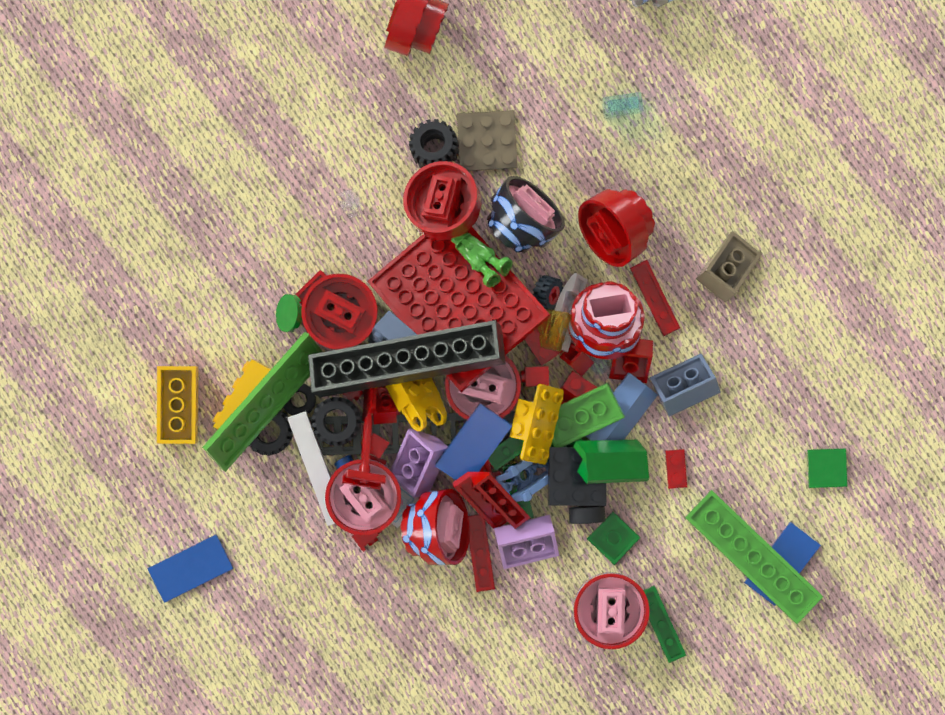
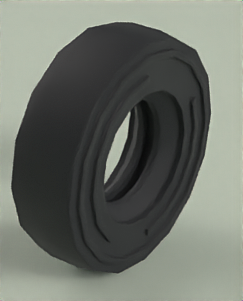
(308, 406)

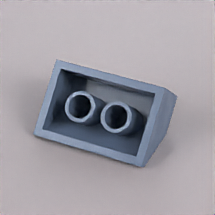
(389, 328)
(685, 384)

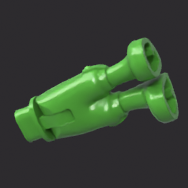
(477, 254)

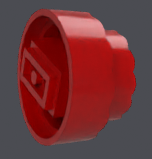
(414, 25)
(442, 200)
(616, 225)
(347, 295)

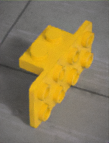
(537, 422)

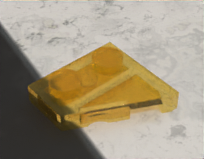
(554, 330)

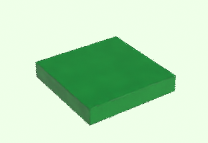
(827, 468)
(613, 538)

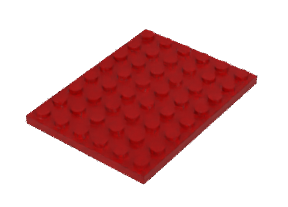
(438, 290)

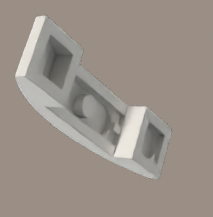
(565, 301)

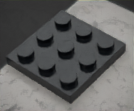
(566, 484)

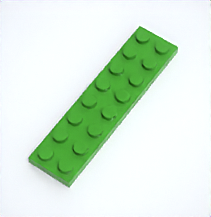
(262, 403)
(754, 557)

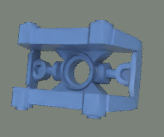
(526, 487)

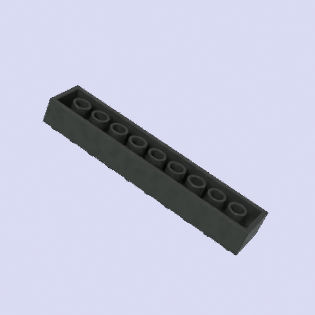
(407, 359)

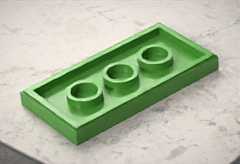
(586, 415)

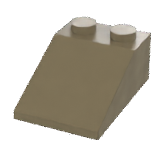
(729, 267)

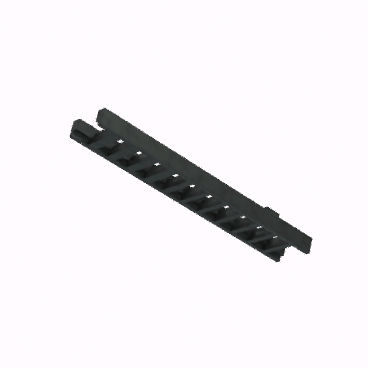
(357, 448)

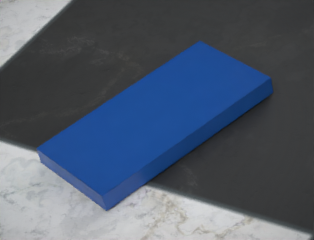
(473, 443)
(795, 548)
(190, 568)

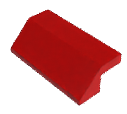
(490, 499)

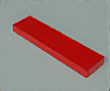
(655, 298)
(480, 554)

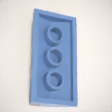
(634, 400)

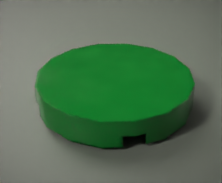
(288, 313)

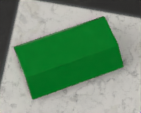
(612, 461)

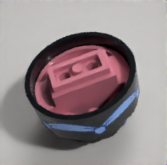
(524, 215)

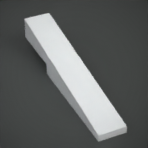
(312, 458)

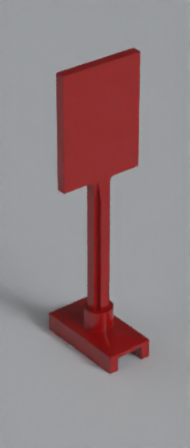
(363, 476)

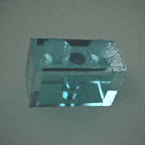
(622, 105)

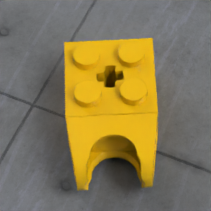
(418, 400)

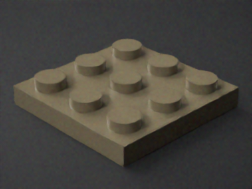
(487, 140)

